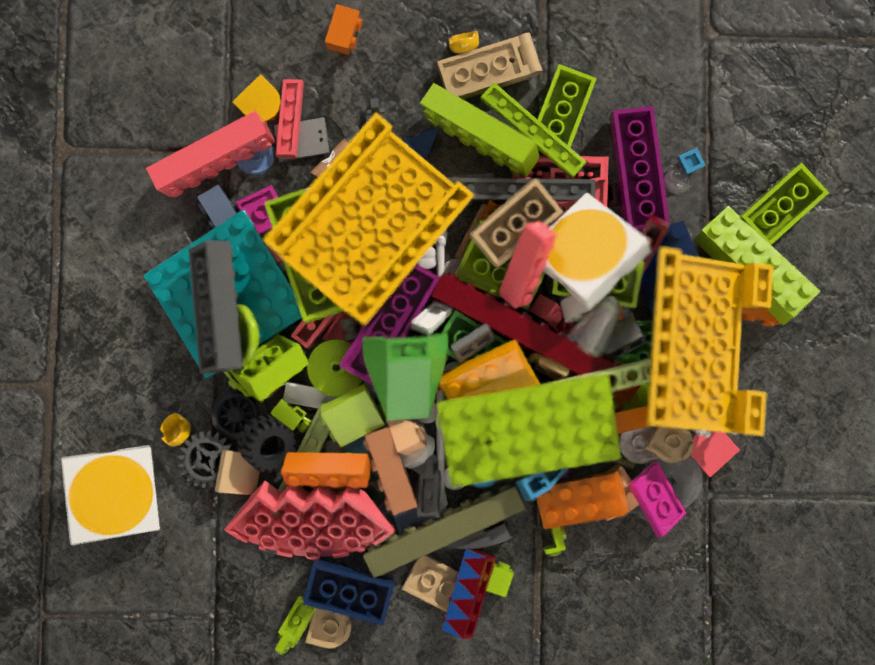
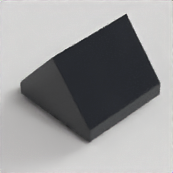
(613, 195)

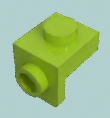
(558, 536)

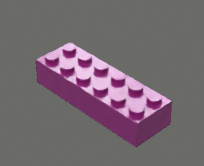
(638, 165)
(392, 317)

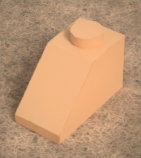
(407, 436)

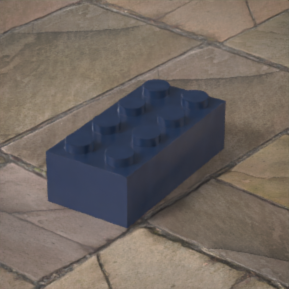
(348, 592)

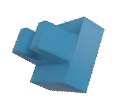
(691, 161)

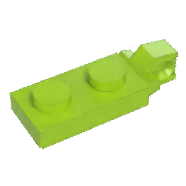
(294, 625)

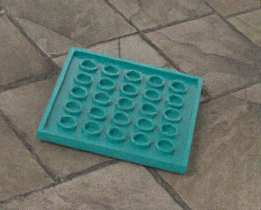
(257, 281)

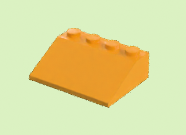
(489, 373)

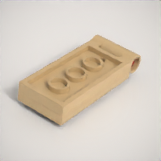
(480, 68)

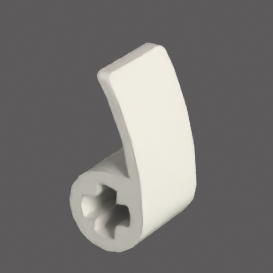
(572, 309)

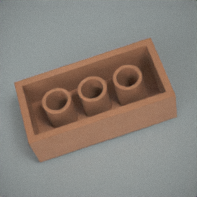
(392, 473)

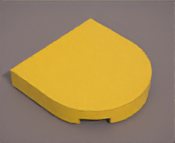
(259, 97)

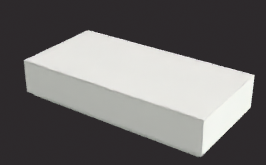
(431, 317)

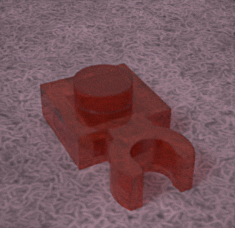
(625, 394)

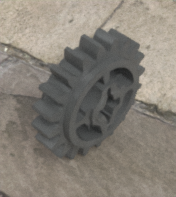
(191, 468)

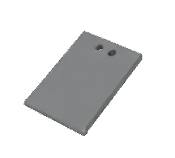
(310, 138)

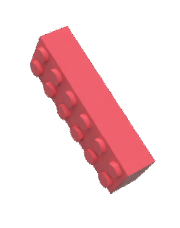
(211, 155)

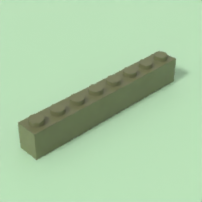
(441, 531)

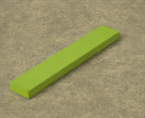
(532, 128)

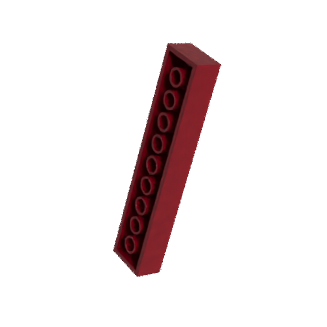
(518, 326)

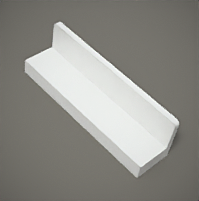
(304, 395)

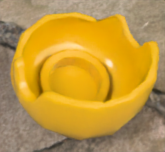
(464, 42)
(175, 429)

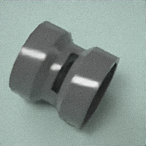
(351, 328)

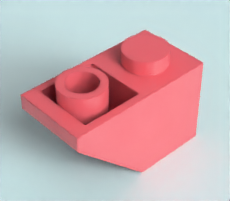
(550, 314)

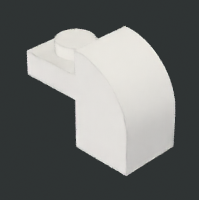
(419, 457)

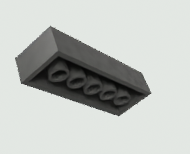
(215, 307)

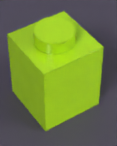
(500, 579)

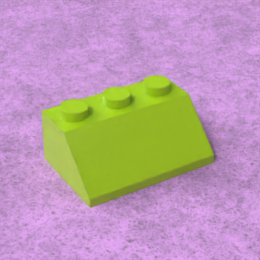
(271, 367)

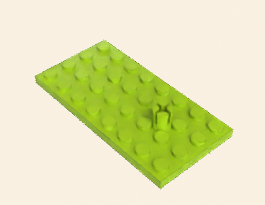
(529, 430)

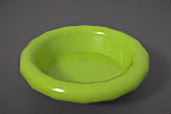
(249, 334)

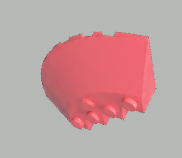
(310, 522)

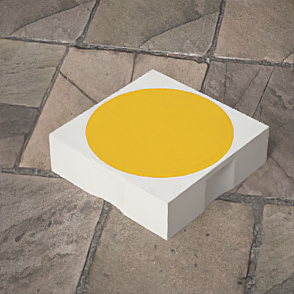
(593, 250)
(110, 494)

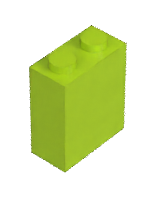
(351, 415)

